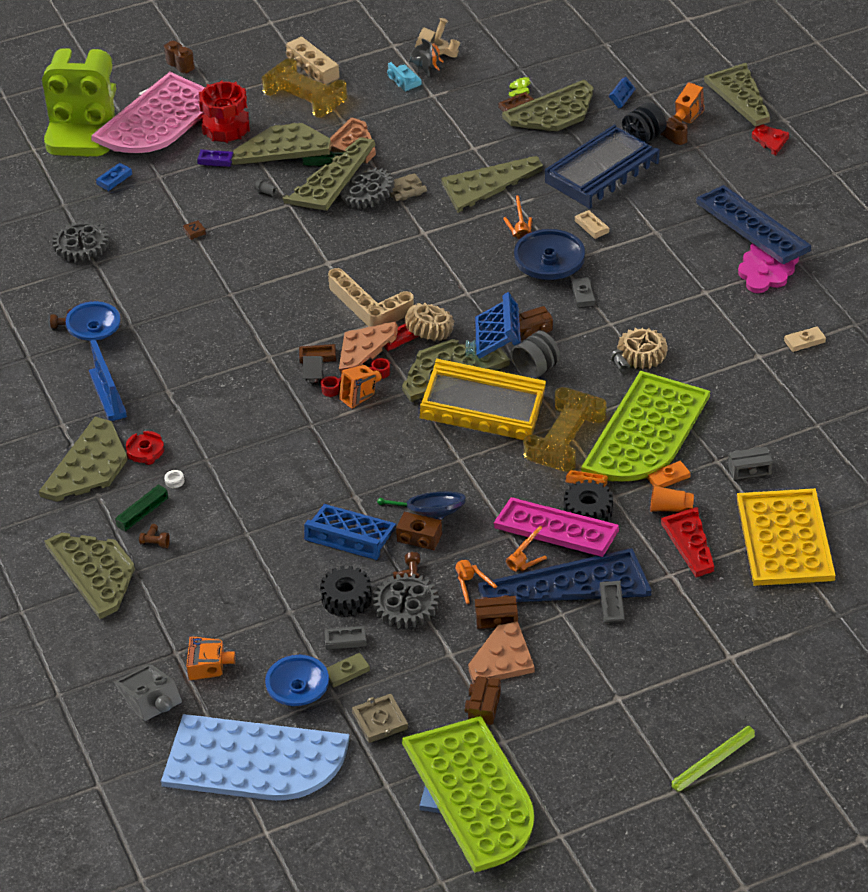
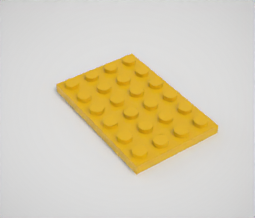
(785, 537)

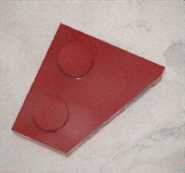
(770, 137)

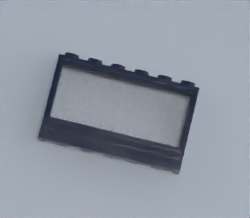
(600, 165)

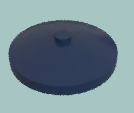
(549, 254)

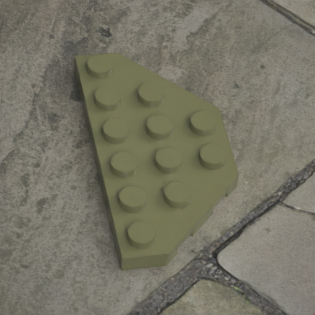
(553, 110)
(281, 143)
(452, 351)
(89, 463)
(95, 568)

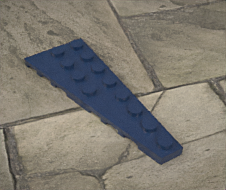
(574, 580)

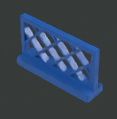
(510, 322)
(105, 386)
(348, 539)

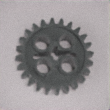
(367, 188)
(67, 241)
(419, 605)

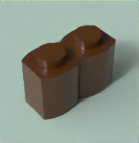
(179, 57)

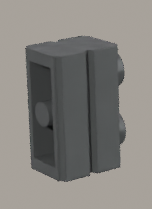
(750, 463)

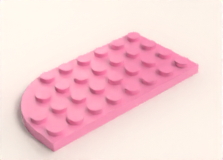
(154, 117)

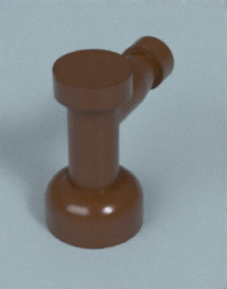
(55, 321)
(163, 540)
(412, 559)

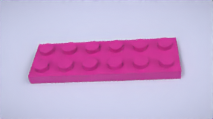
(557, 526)

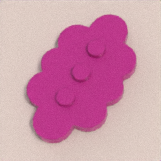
(763, 270)

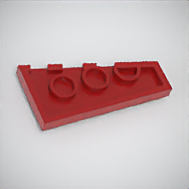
(688, 537)

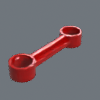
(336, 382)

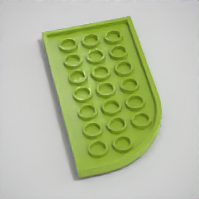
(646, 428)
(474, 790)

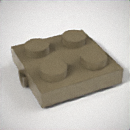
(379, 718)

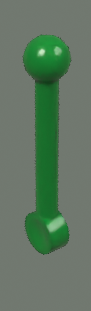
(381, 501)

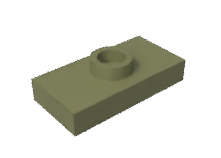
(347, 669)

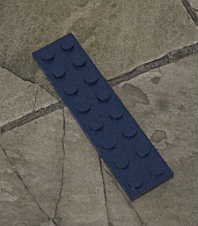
(753, 224)

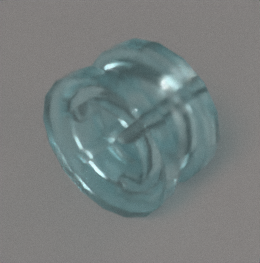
(470, 347)

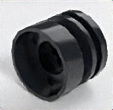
(645, 122)

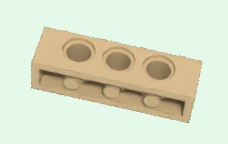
(313, 60)

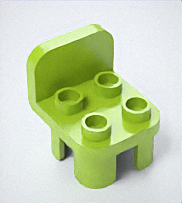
(77, 102)

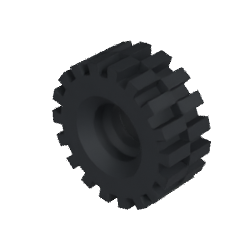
(597, 493)
(346, 602)

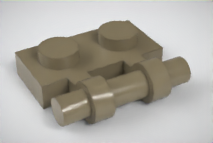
(407, 187)

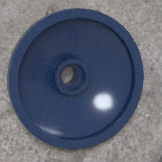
(436, 504)

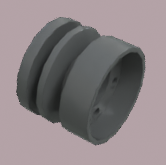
(535, 355)

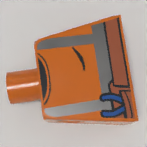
(689, 103)
(358, 385)
(207, 658)

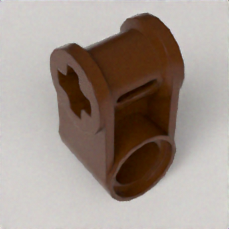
(676, 131)

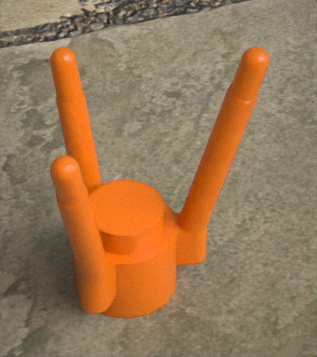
(521, 228)
(518, 558)
(466, 572)

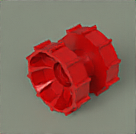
(224, 111)

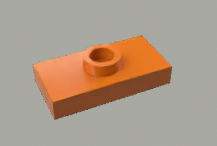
(669, 475)
(575, 476)

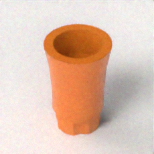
(670, 500)

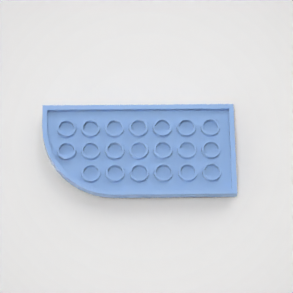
(252, 758)

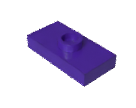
(215, 158)

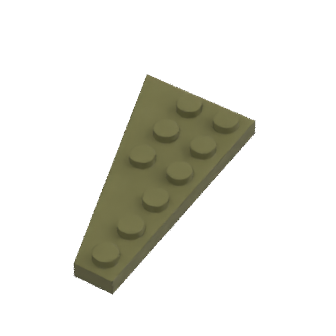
(740, 91)
(330, 180)
(483, 183)

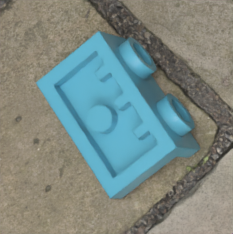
(403, 76)

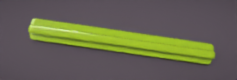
(713, 758)

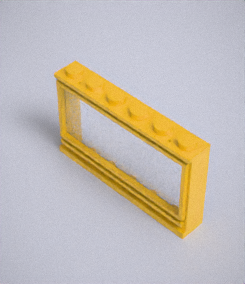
(482, 399)

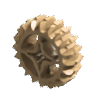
(429, 321)
(643, 347)

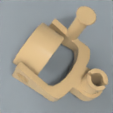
(435, 37)

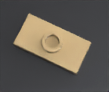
(591, 224)
(804, 339)

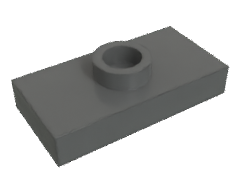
(582, 292)
(612, 602)
(345, 637)

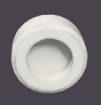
(174, 479)

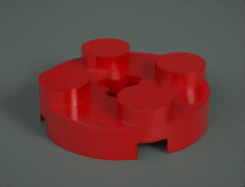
(145, 455)

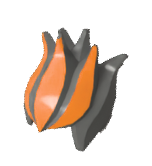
(426, 56)

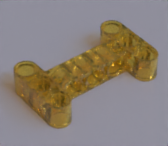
(287, 78)
(555, 448)

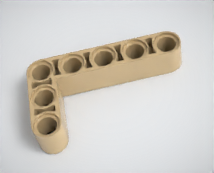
(364, 305)

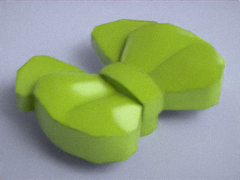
(521, 86)

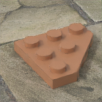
(350, 133)
(365, 344)
(502, 655)

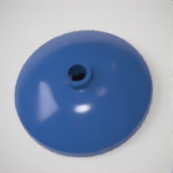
(93, 321)
(297, 680)

